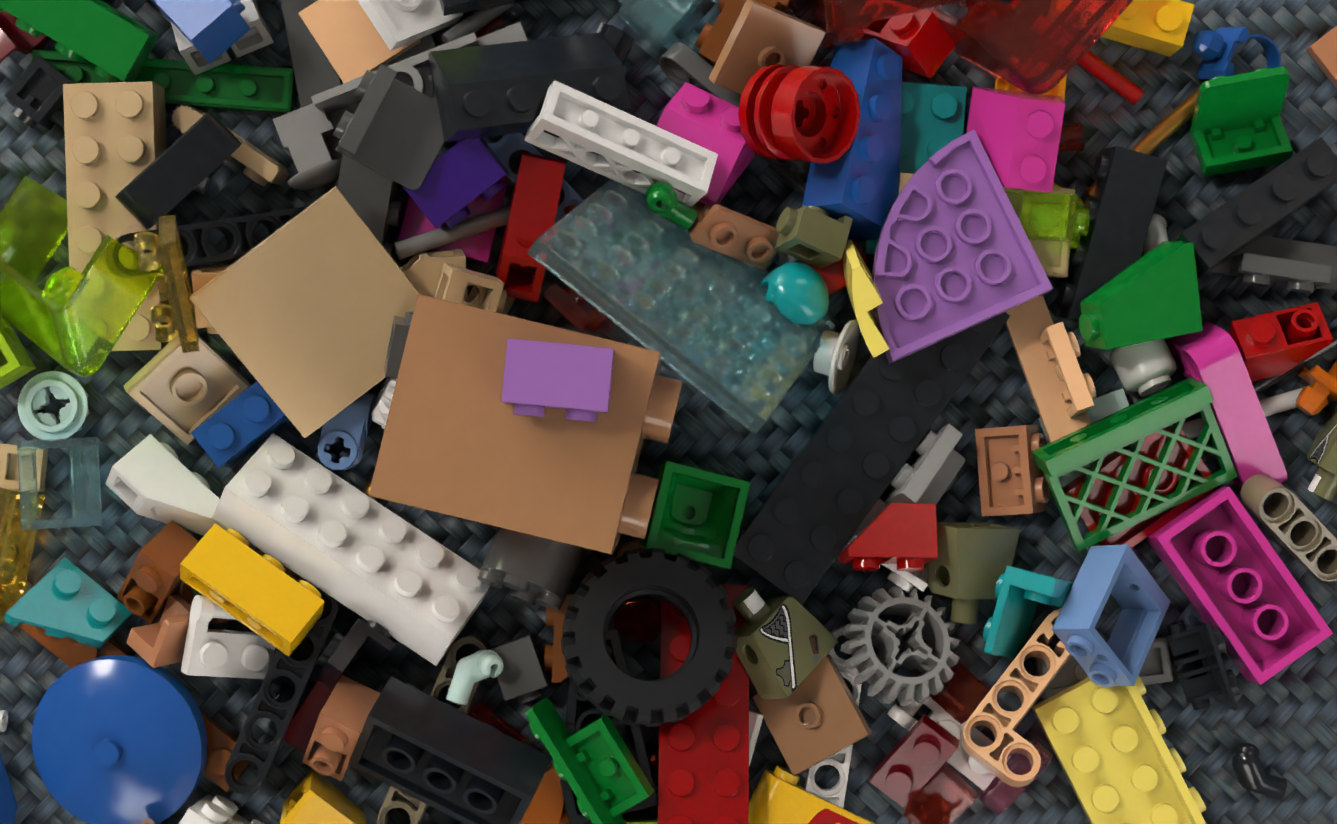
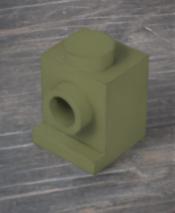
(812, 235)

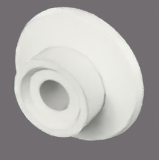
(838, 355)

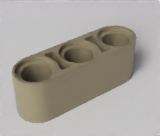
(1282, 515)

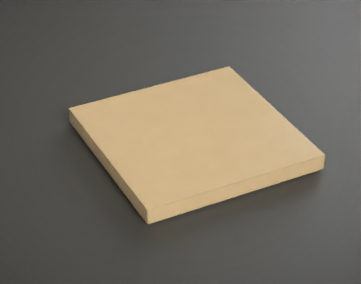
(311, 310)

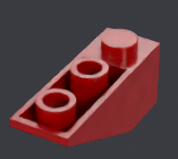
(530, 215)

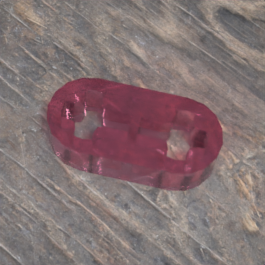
(999, 795)

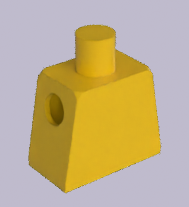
(319, 803)

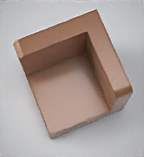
(163, 641)

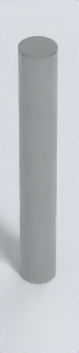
(445, 235)

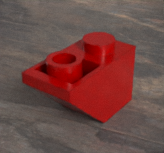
(916, 38)
(1280, 339)
(897, 535)

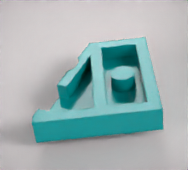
(71, 607)

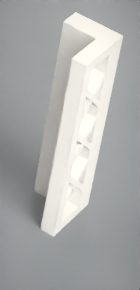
(622, 142)

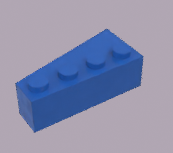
(867, 175)

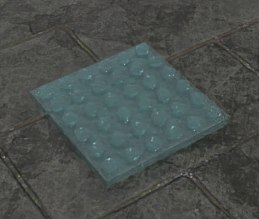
(681, 301)

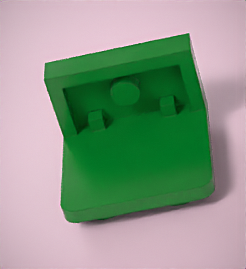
(1240, 121)

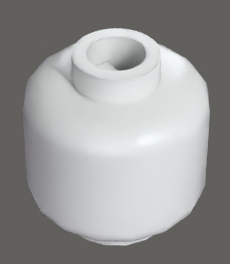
(1144, 366)

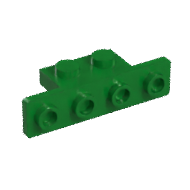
(592, 763)

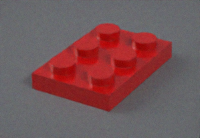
(1138, 476)

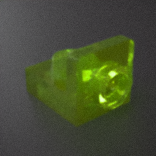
(1054, 217)

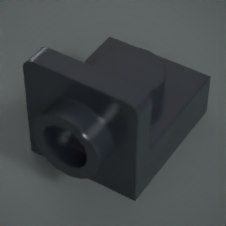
(38, 93)

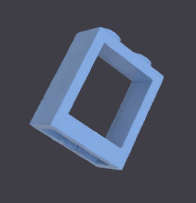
(1143, 605)

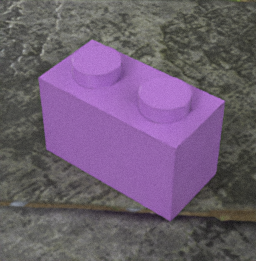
(557, 377)

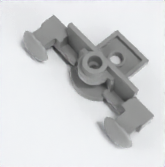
(306, 128)

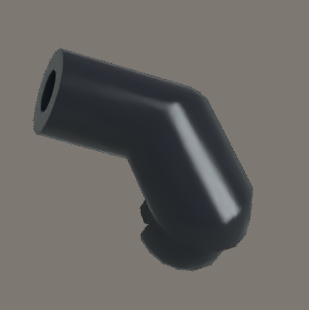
(1252, 775)

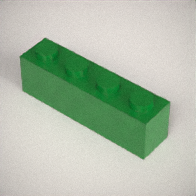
(88, 31)

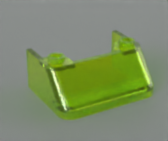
(77, 312)

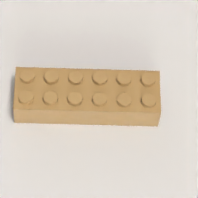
(108, 142)

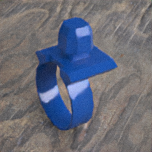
(1218, 47)

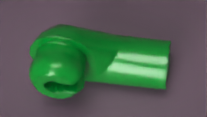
(664, 202)

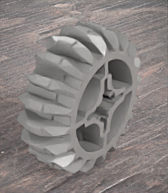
(930, 659)

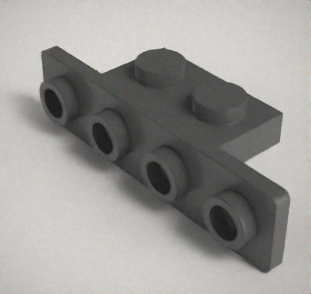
(1285, 262)

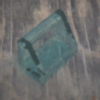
(83, 483)

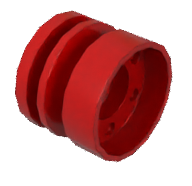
(799, 113)

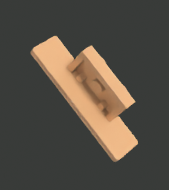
(1051, 368)

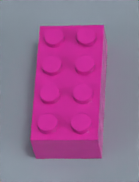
(1239, 585)

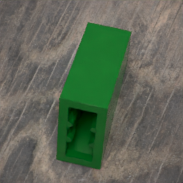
(1145, 301)

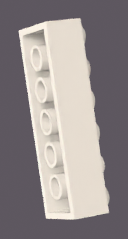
(352, 548)

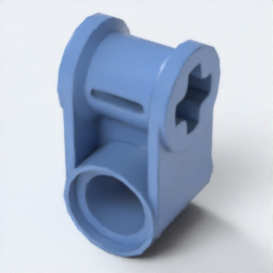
(352, 426)

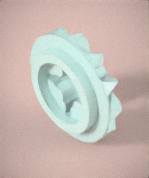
(36, 395)

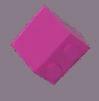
(712, 125)
(1018, 135)

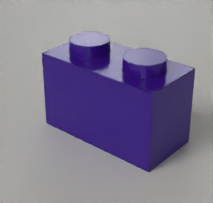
(457, 179)

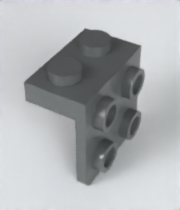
(392, 130)

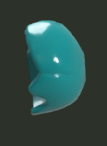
(797, 292)

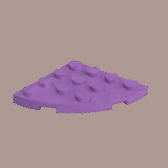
(951, 252)

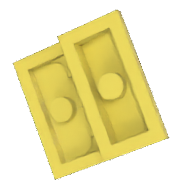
(863, 297)

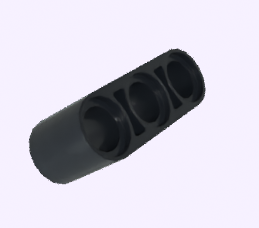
(178, 170)

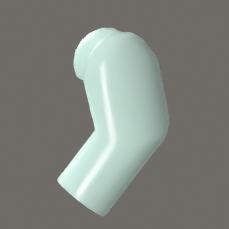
(472, 670)

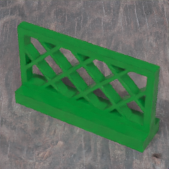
(1127, 427)

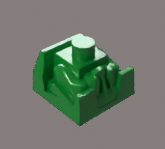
(696, 514)

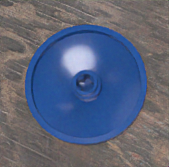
(119, 741)

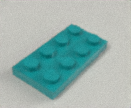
(929, 121)

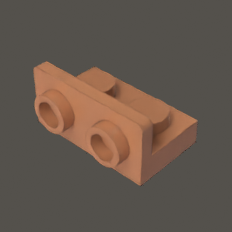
(734, 234)
(1008, 472)

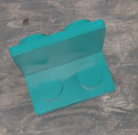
(1017, 600)

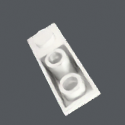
(162, 488)

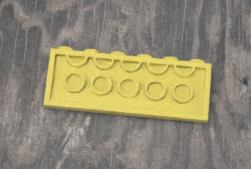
(1118, 756)

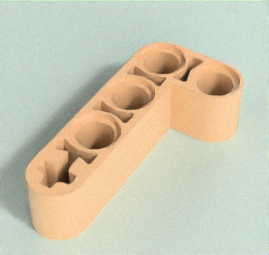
(1004, 722)

